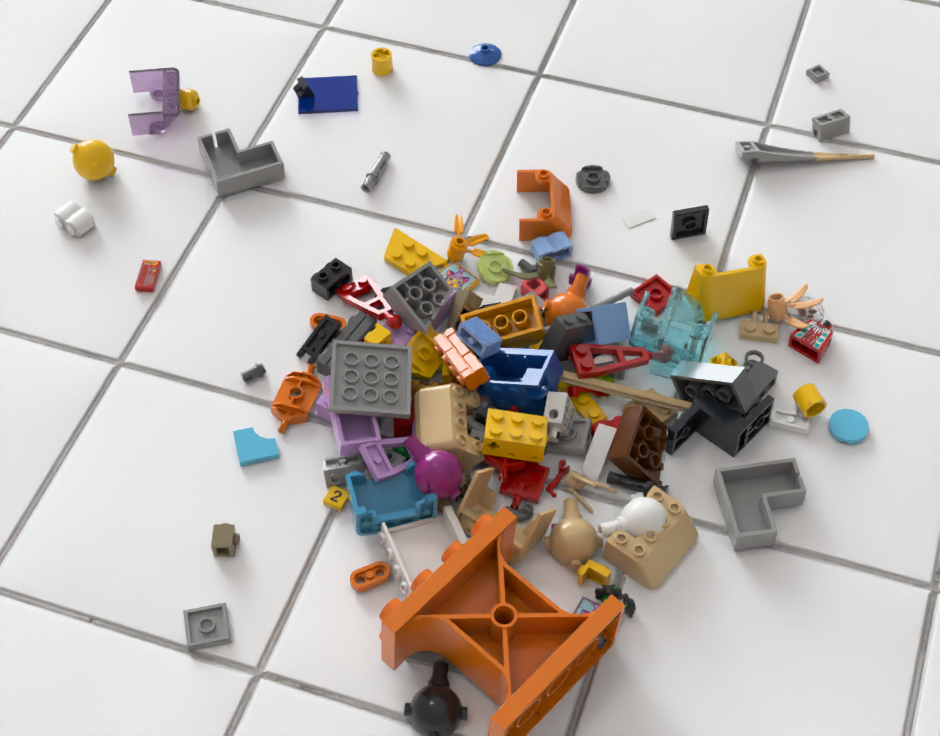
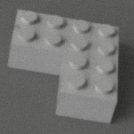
(236, 168)
(748, 495)

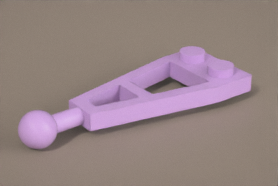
(377, 460)

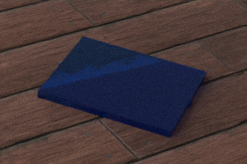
(331, 95)

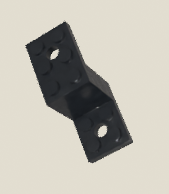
(718, 424)

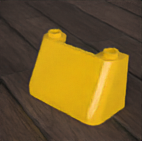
(731, 291)

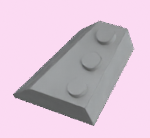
(419, 297)

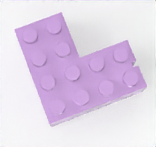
(352, 429)

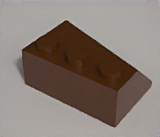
(639, 444)

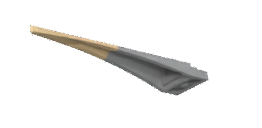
(767, 154)

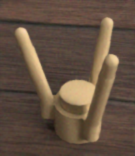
(577, 482)

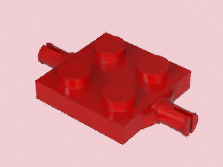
(525, 484)

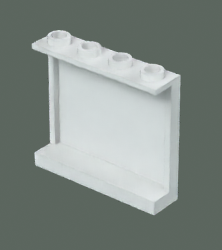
(420, 545)

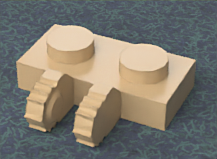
(759, 331)

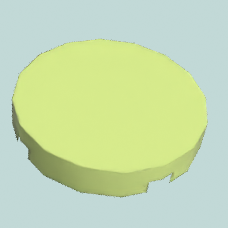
(490, 267)

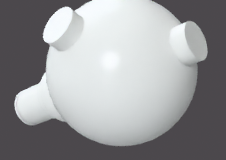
(636, 518)

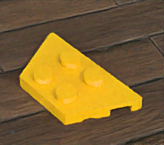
(408, 254)
(424, 357)

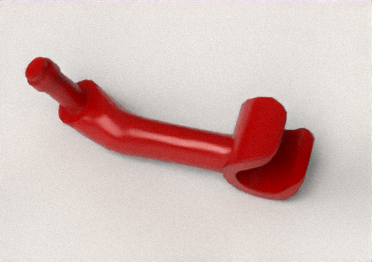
(573, 391)
(561, 471)

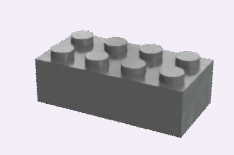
(723, 382)

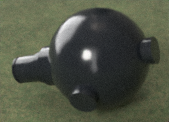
(436, 707)

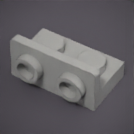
(337, 467)

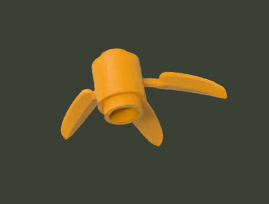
(458, 245)

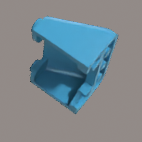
(388, 501)

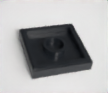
(689, 222)

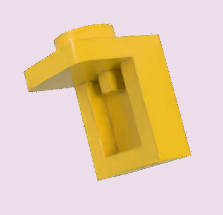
(597, 572)

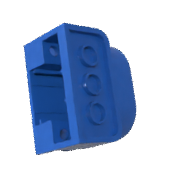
(521, 379)

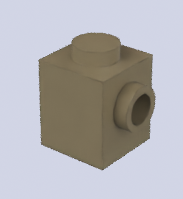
(224, 540)

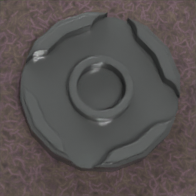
(592, 179)

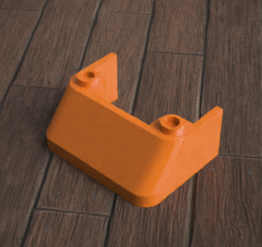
(551, 219)

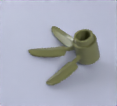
(545, 272)

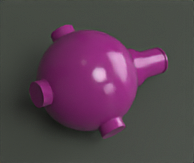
(435, 470)

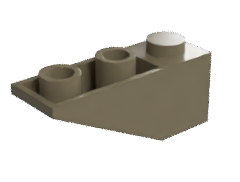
(463, 302)

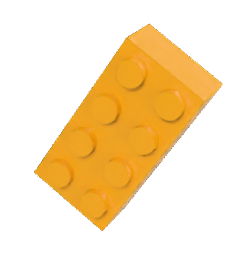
(512, 320)

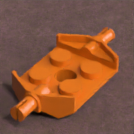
(294, 409)

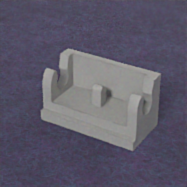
(831, 124)

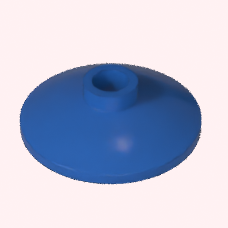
(485, 54)

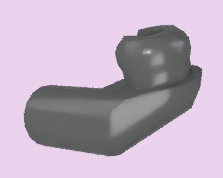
(527, 267)
(523, 514)

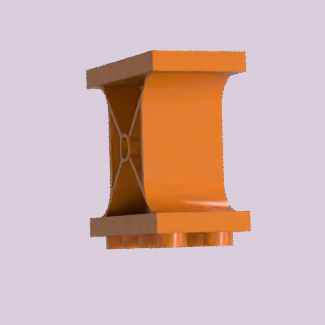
(497, 628)

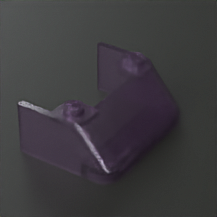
(162, 85)

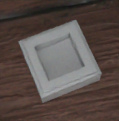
(817, 73)

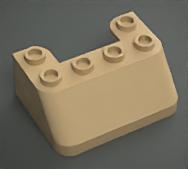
(443, 422)
(654, 556)

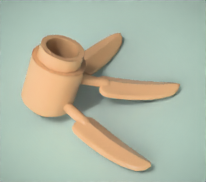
(778, 306)

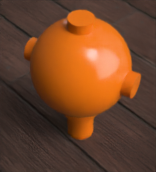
(567, 302)

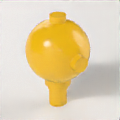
(93, 159)

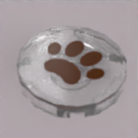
(803, 315)

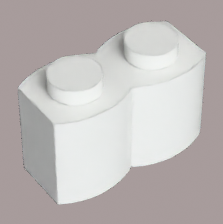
(74, 218)

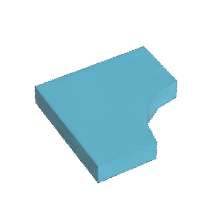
(253, 448)

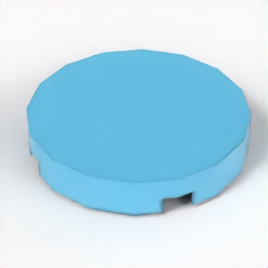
(848, 426)

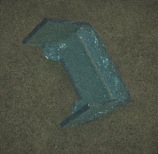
(645, 330)
(675, 332)

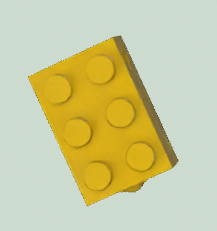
(515, 435)

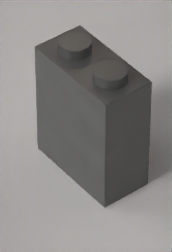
(566, 331)

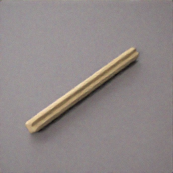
(626, 392)

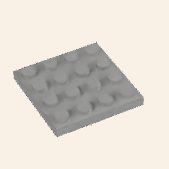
(370, 379)

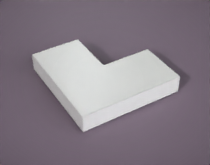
(504, 293)
(790, 421)

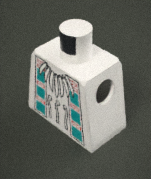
(560, 415)

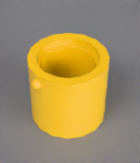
(381, 61)
(809, 400)

